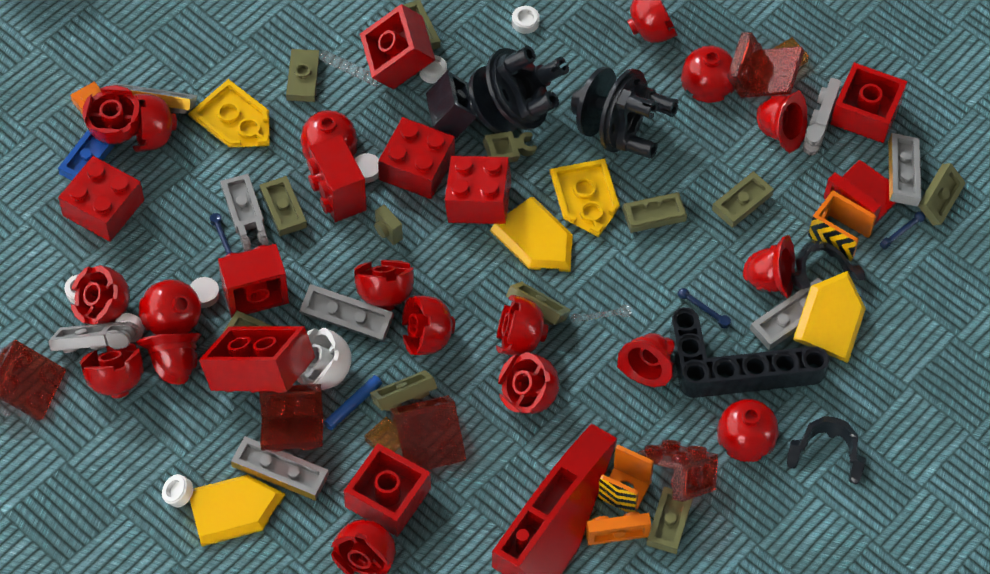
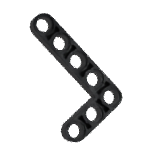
(738, 365)

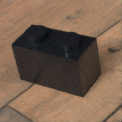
(450, 105)

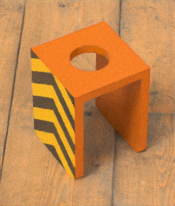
(846, 213)
(628, 468)

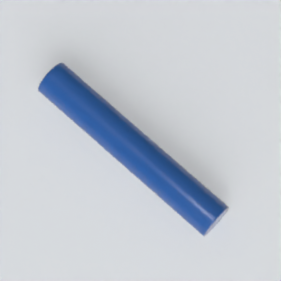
(352, 403)

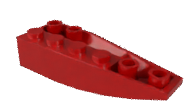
(556, 515)

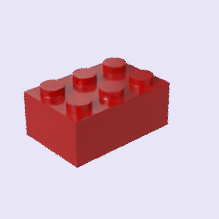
(257, 358)

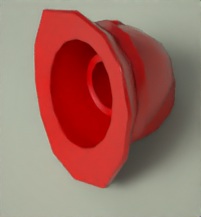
(784, 119)
(772, 268)
(172, 355)
(647, 360)

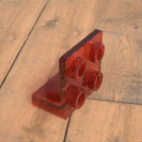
(763, 71)
(28, 379)
(292, 418)
(429, 432)
(693, 467)

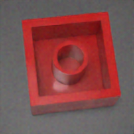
(397, 46)
(868, 102)
(416, 158)
(337, 178)
(478, 189)
(101, 198)
(253, 280)
(387, 489)

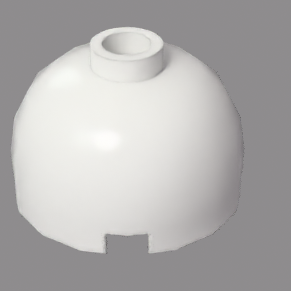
(331, 359)

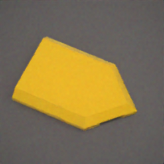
(233, 117)
(586, 194)
(536, 237)
(831, 317)
(233, 508)

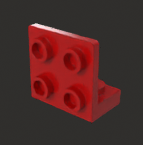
(863, 187)

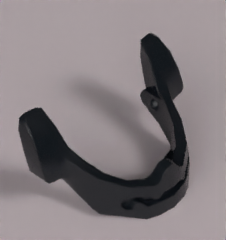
(800, 278)
(833, 428)

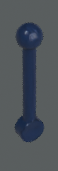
(918, 217)
(215, 220)
(723, 321)

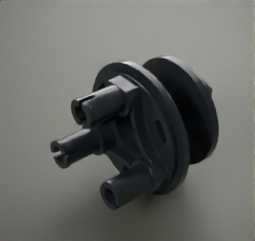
(513, 91)
(617, 109)

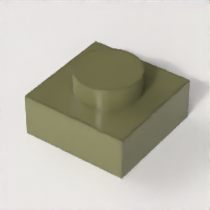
(388, 225)

